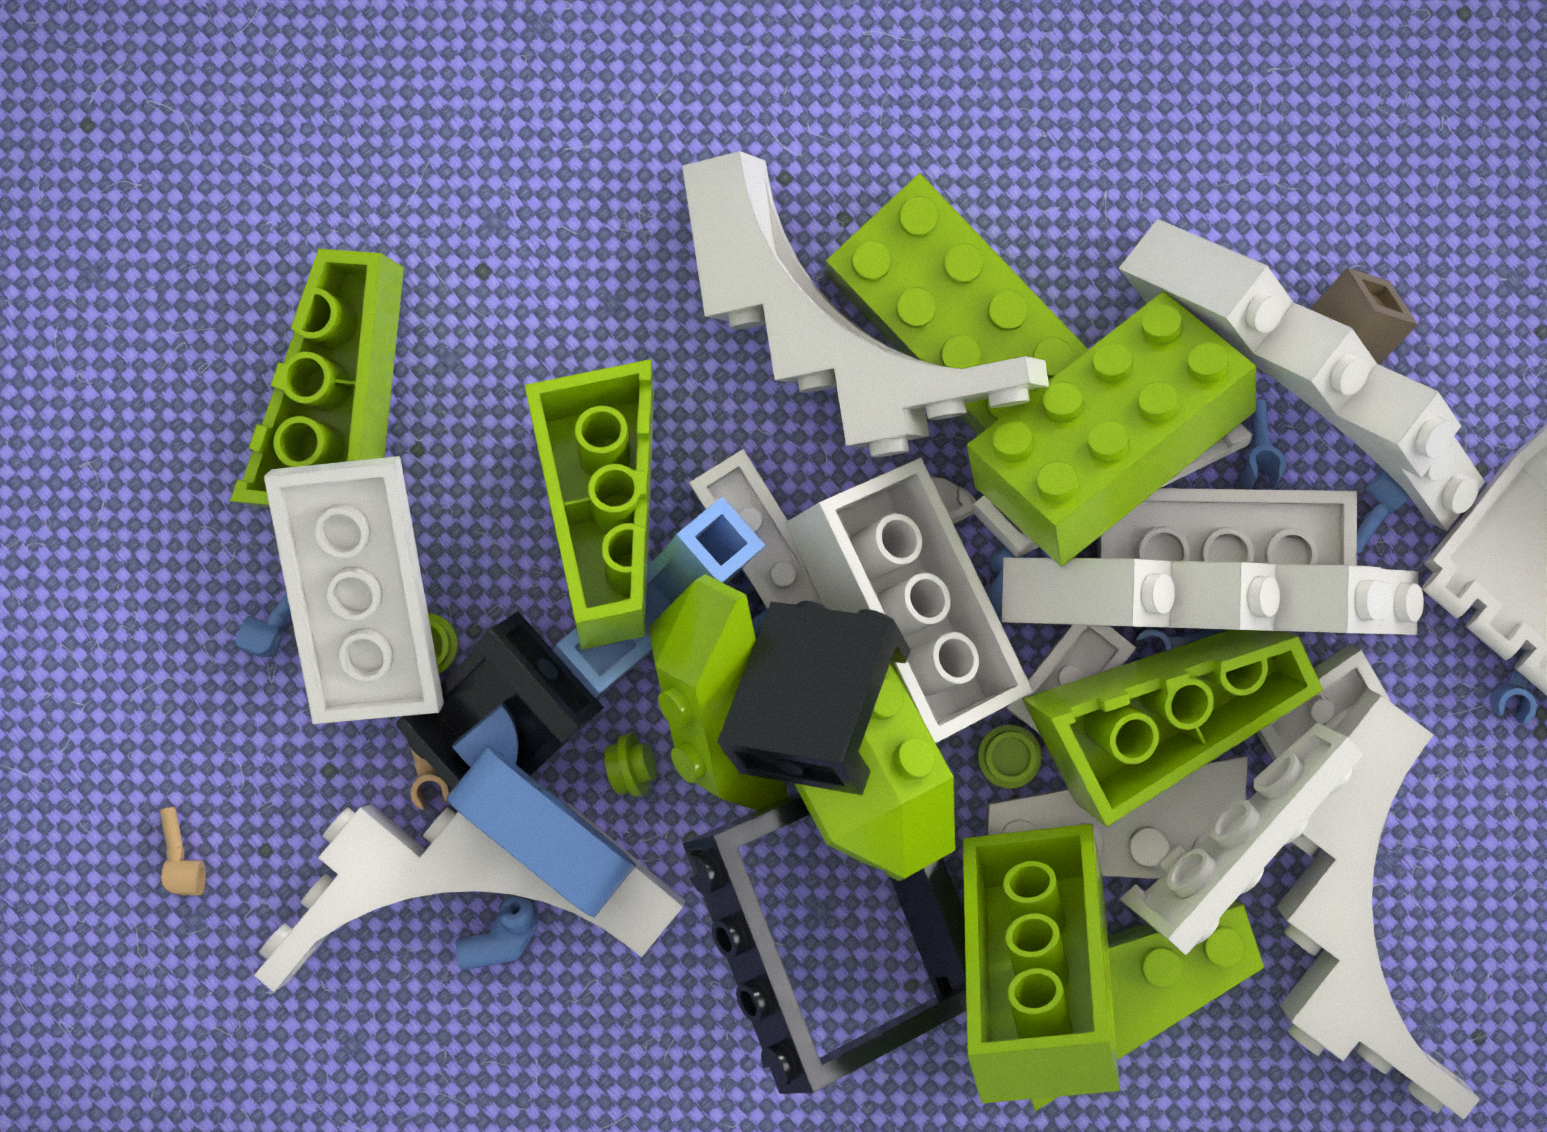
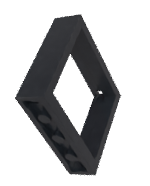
(762, 982)

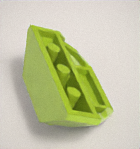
(699, 662)
(909, 798)

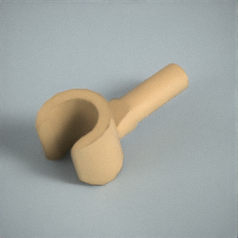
(425, 773)
(179, 875)

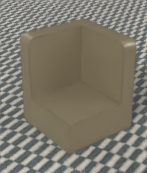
(1370, 308)

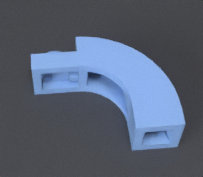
(712, 545)

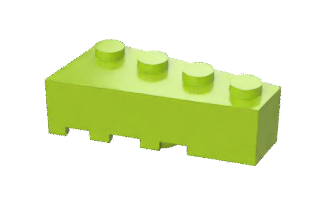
(336, 374)
(597, 475)
(1168, 714)
(1161, 985)

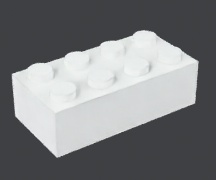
(900, 555)

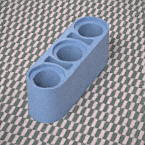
(541, 831)

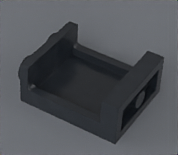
(513, 668)
(811, 695)

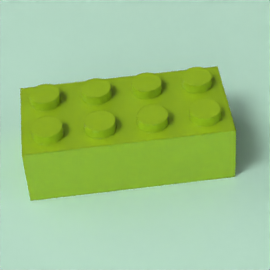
(946, 293)
(1113, 427)
(1037, 966)

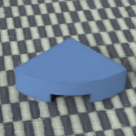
(494, 730)

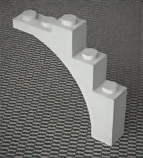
(757, 280)
(1318, 360)
(1212, 595)
(385, 866)
(1331, 908)

